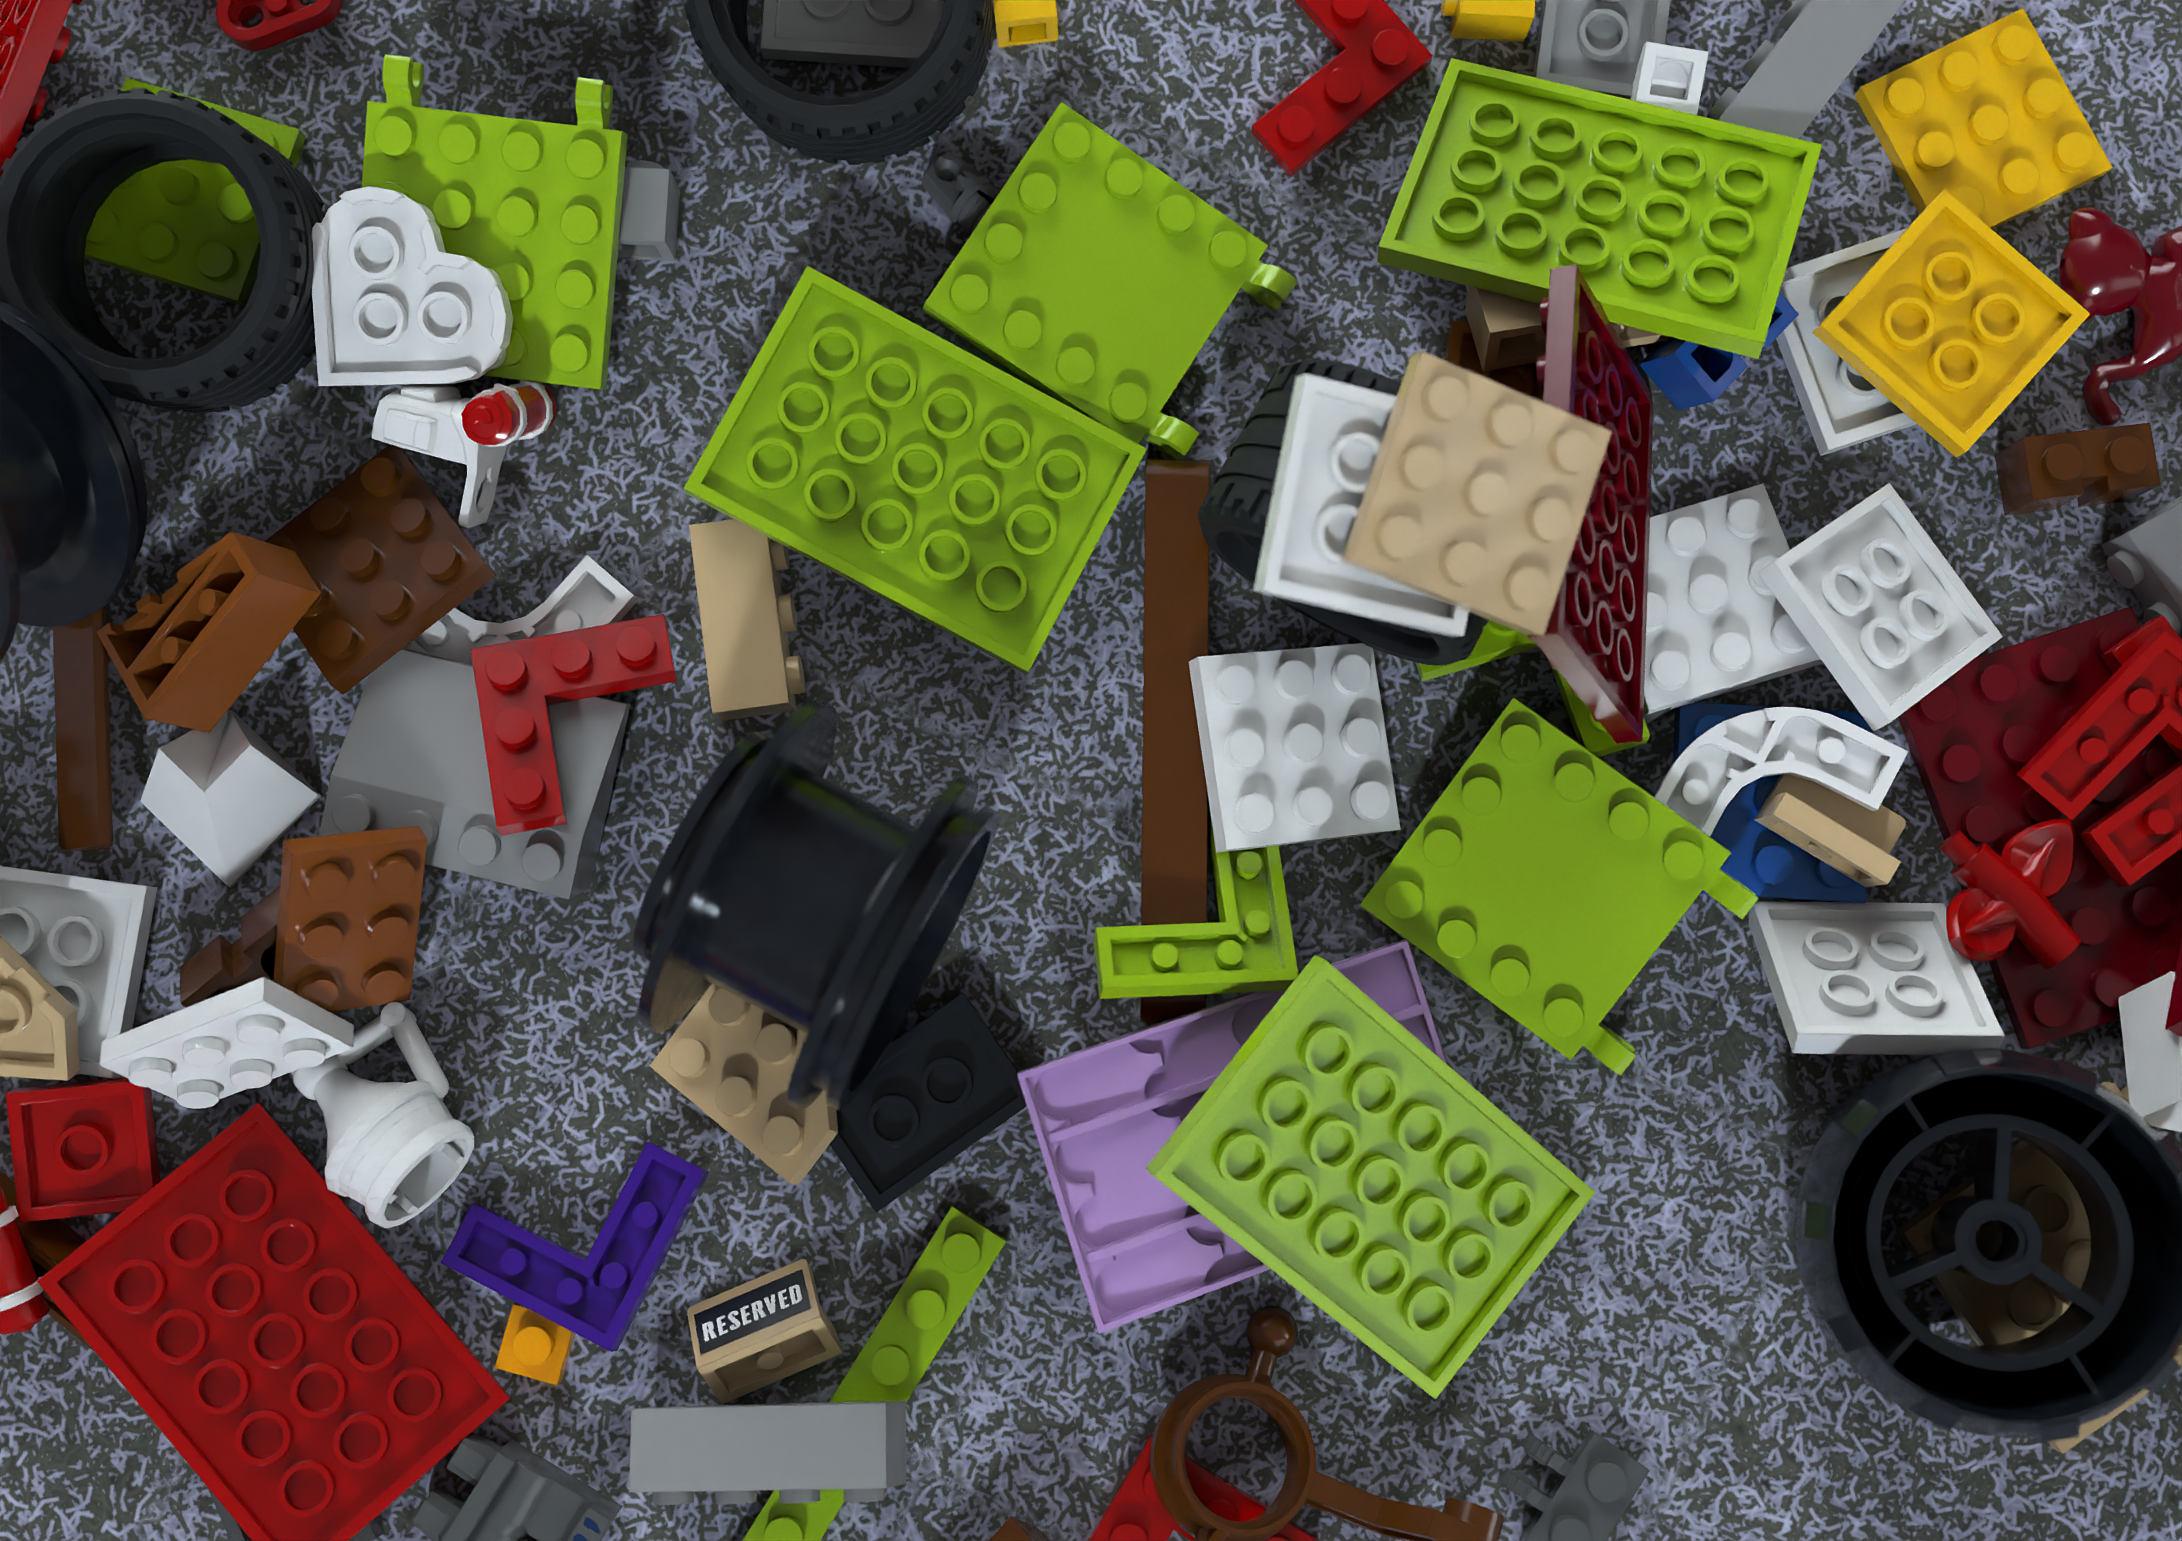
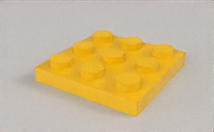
(1985, 124)
(1951, 323)

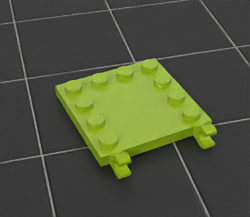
(1101, 280)
(1549, 882)

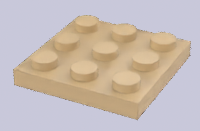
(1476, 495)

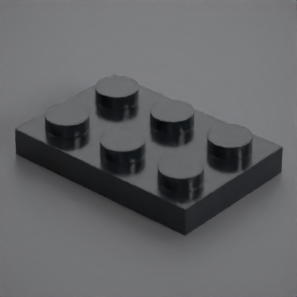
(926, 1102)

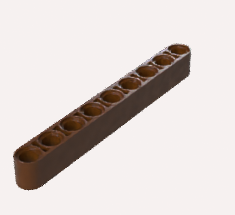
(1171, 751)

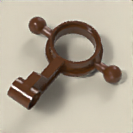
(1272, 1335)

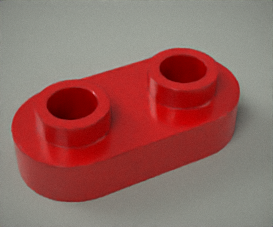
(280, 20)

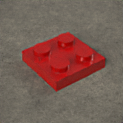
(81, 1147)

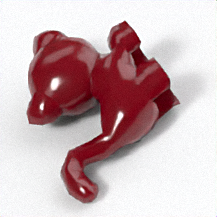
(2106, 274)

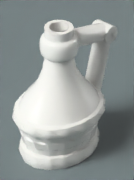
(388, 1140)

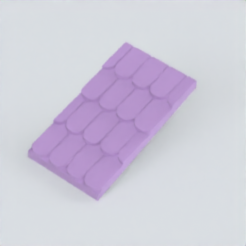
(1119, 1102)

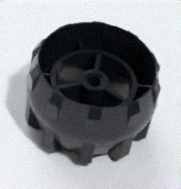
(2117, 1326)

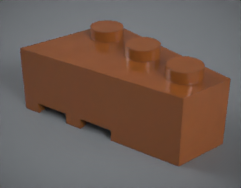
(211, 631)

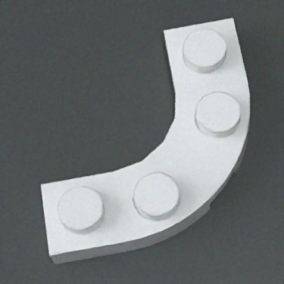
(581, 601)
(1778, 743)

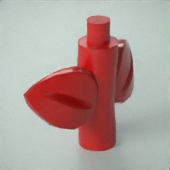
(2012, 894)

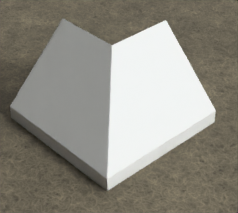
(226, 795)

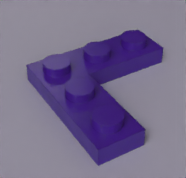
(594, 1293)

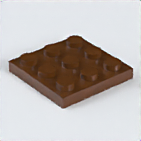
(383, 565)

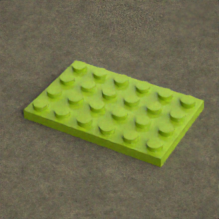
(1658, 207)
(915, 470)
(1371, 1177)

